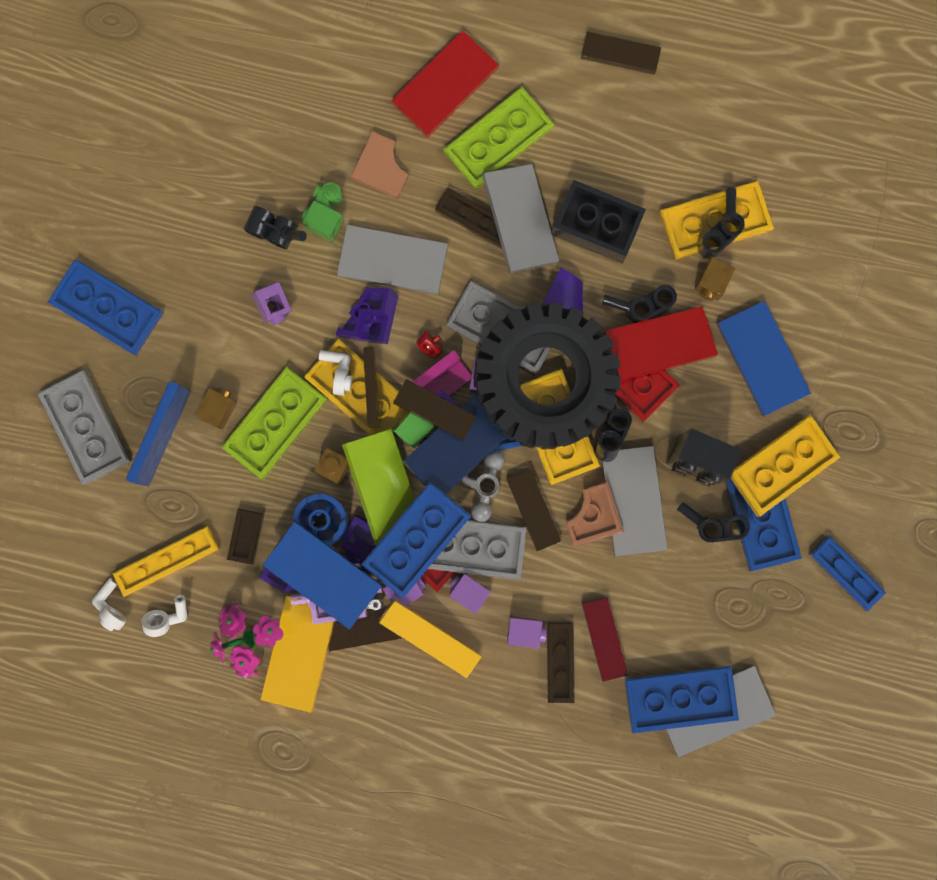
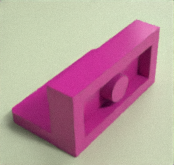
(445, 375)

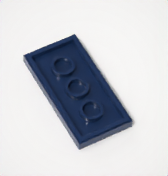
(447, 459)

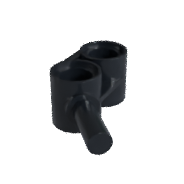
(276, 231)
(719, 233)
(649, 301)
(612, 434)
(723, 523)

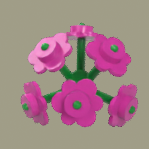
(232, 623)

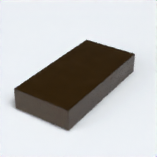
(245, 536)

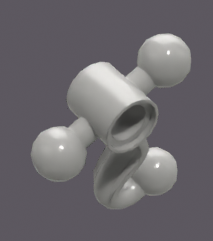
(481, 510)

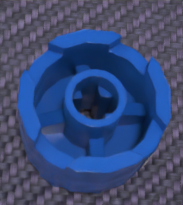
(318, 505)

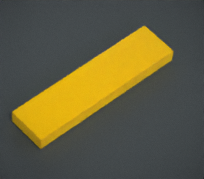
(166, 561)
(430, 638)

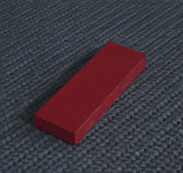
(604, 639)

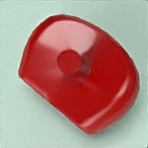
(429, 345)

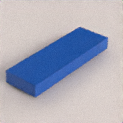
(847, 573)

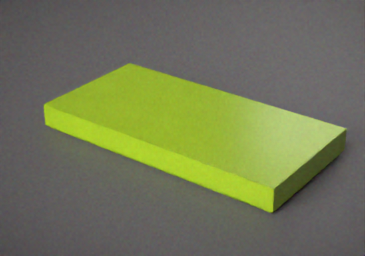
(499, 137)
(274, 423)
(379, 480)

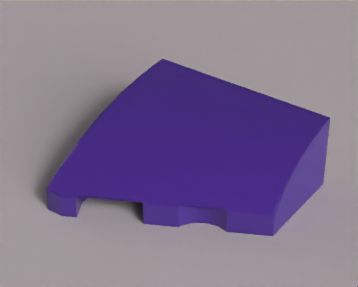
(566, 290)
(371, 317)

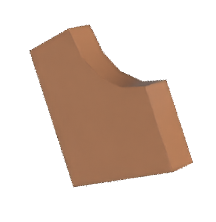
(378, 167)
(597, 516)

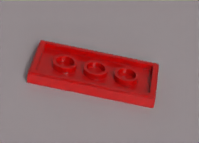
(445, 84)
(662, 343)

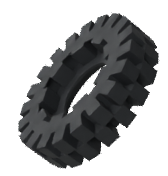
(594, 376)

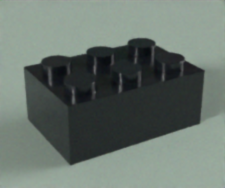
(598, 221)
(703, 458)

